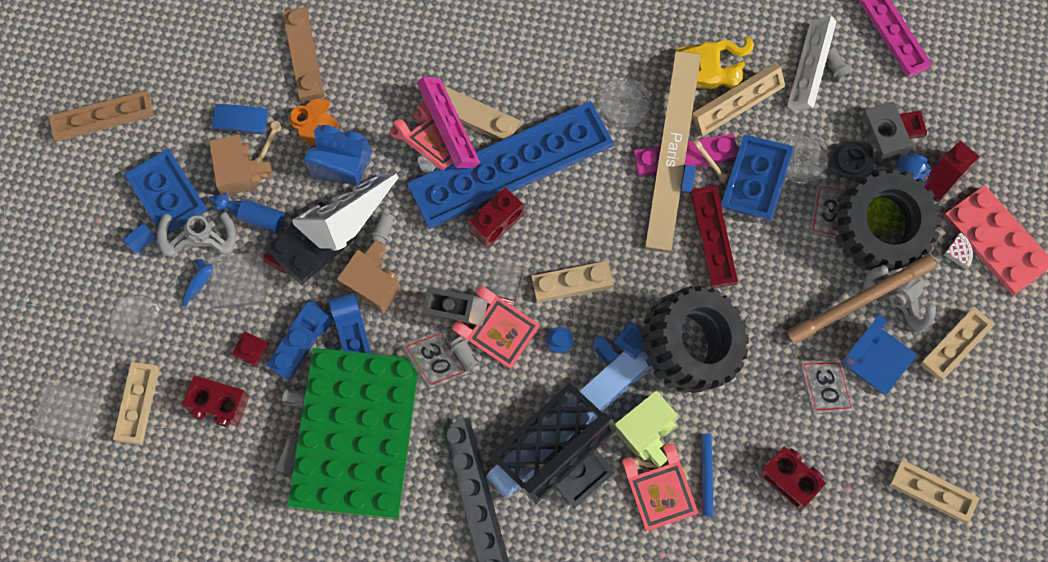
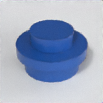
(559, 340)

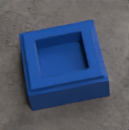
(688, 178)
(139, 238)
(630, 340)
(604, 350)

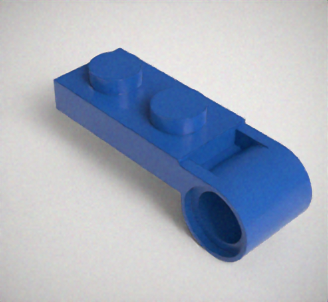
(349, 323)
(299, 339)

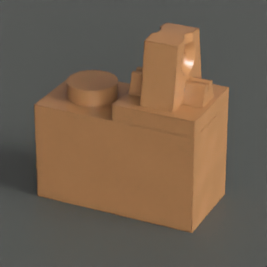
(233, 167)
(367, 279)

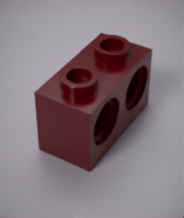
(496, 217)
(218, 395)
(788, 483)

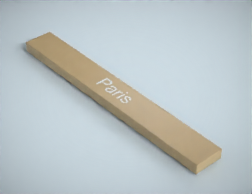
(673, 152)

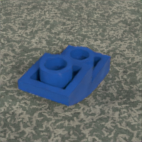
(239, 118)

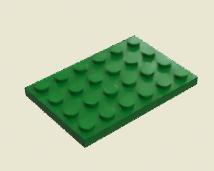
(354, 434)

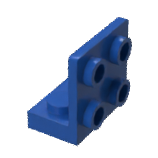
(879, 357)

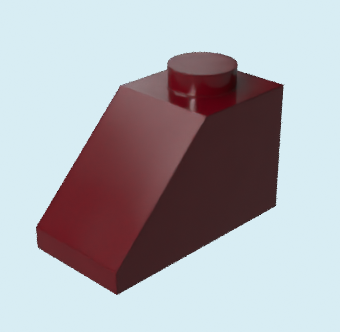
(951, 170)

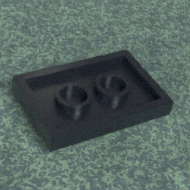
(299, 255)

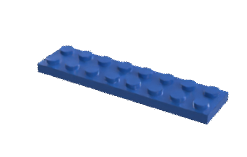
(511, 164)

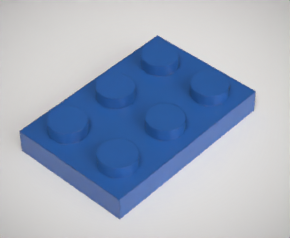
(757, 177)
(165, 190)

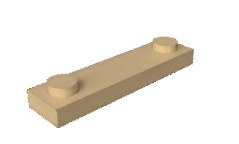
(738, 99)
(482, 117)

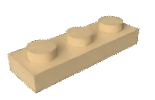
(572, 281)
(957, 344)
(136, 403)
(934, 492)

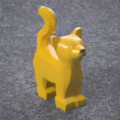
(710, 71)

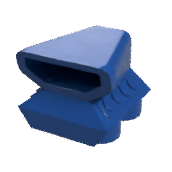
(338, 155)

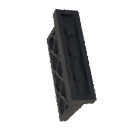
(570, 456)

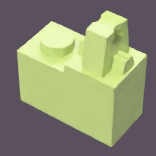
(643, 427)

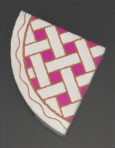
(960, 251)

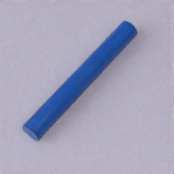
(707, 475)

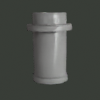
(838, 66)
(382, 228)
(464, 353)
(293, 398)

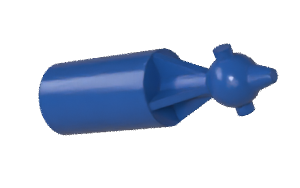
(251, 212)

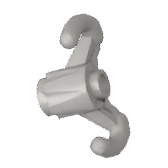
(196, 234)
(905, 298)

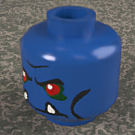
(915, 164)

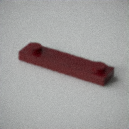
(714, 237)

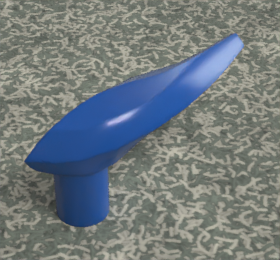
(199, 280)

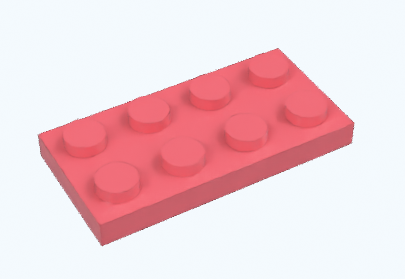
(998, 240)

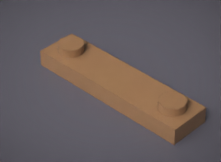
(303, 54)
(101, 116)

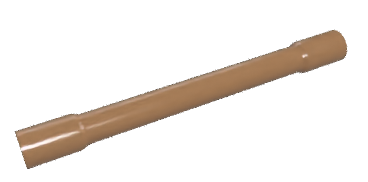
(912, 271)

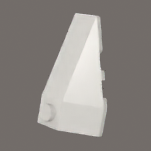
(341, 220)

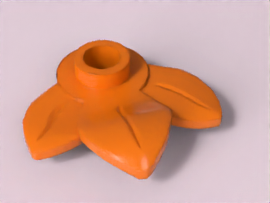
(315, 115)

